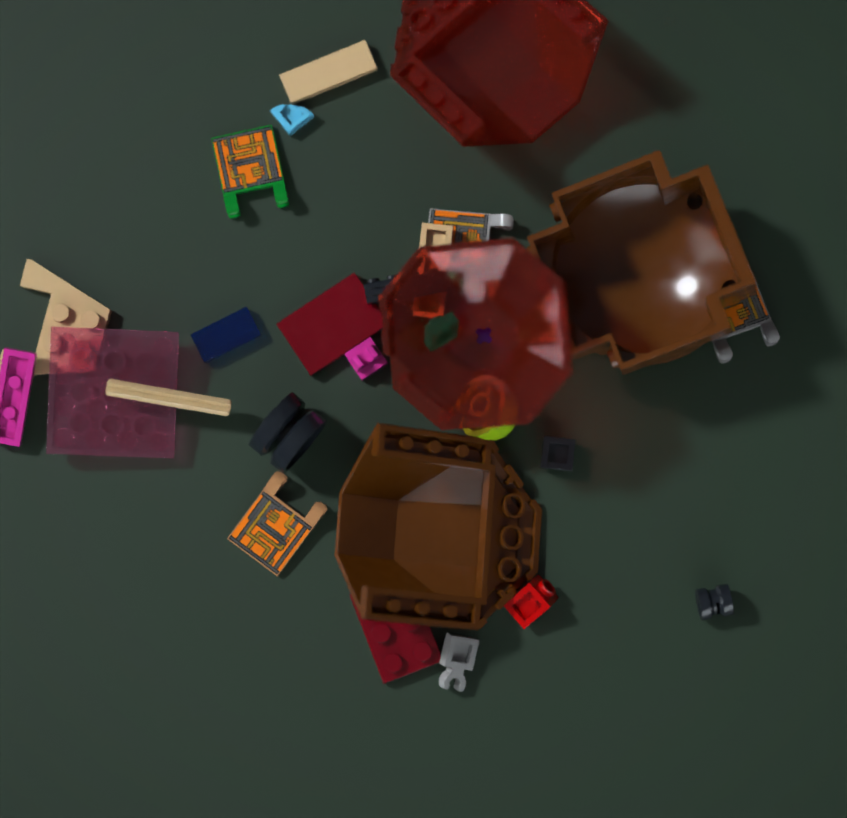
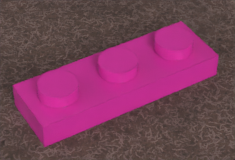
(15, 391)

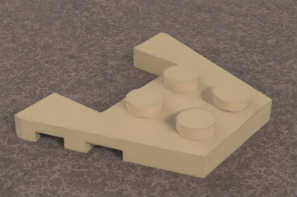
(65, 309)

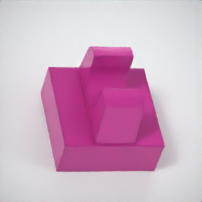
(366, 359)

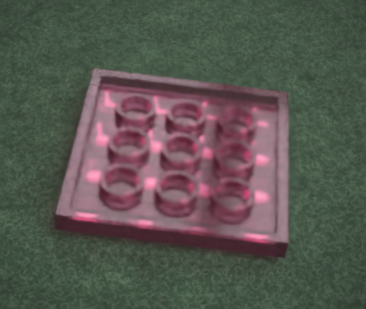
(88, 420)

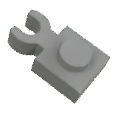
(457, 655)

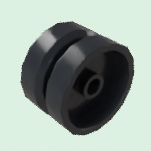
(283, 430)

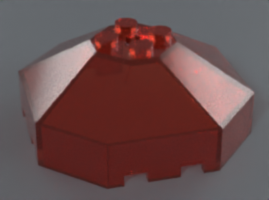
(484, 286)

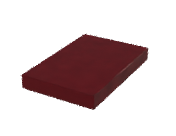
(331, 324)

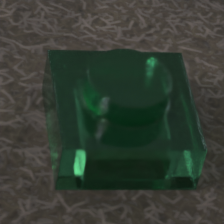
(440, 331)

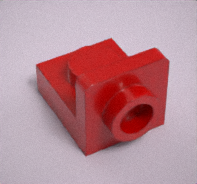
(532, 601)

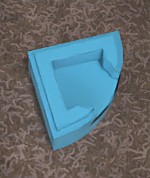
(291, 117)

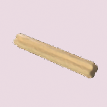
(168, 397)

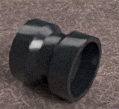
(714, 602)

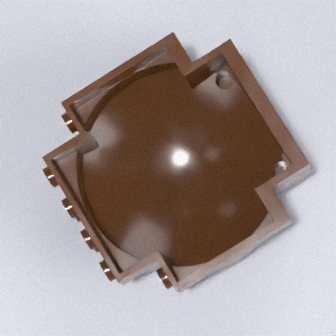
(645, 262)

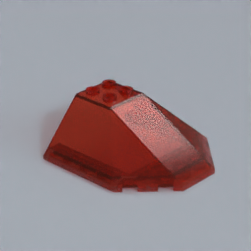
(496, 65)

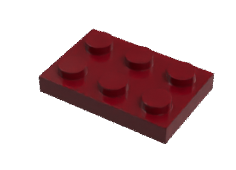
(399, 646)

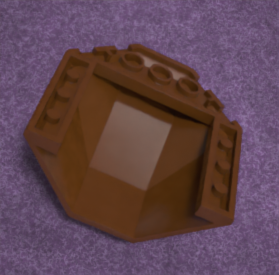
(434, 529)

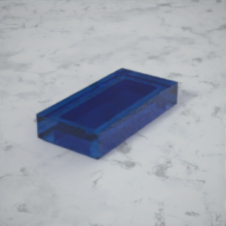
(225, 335)

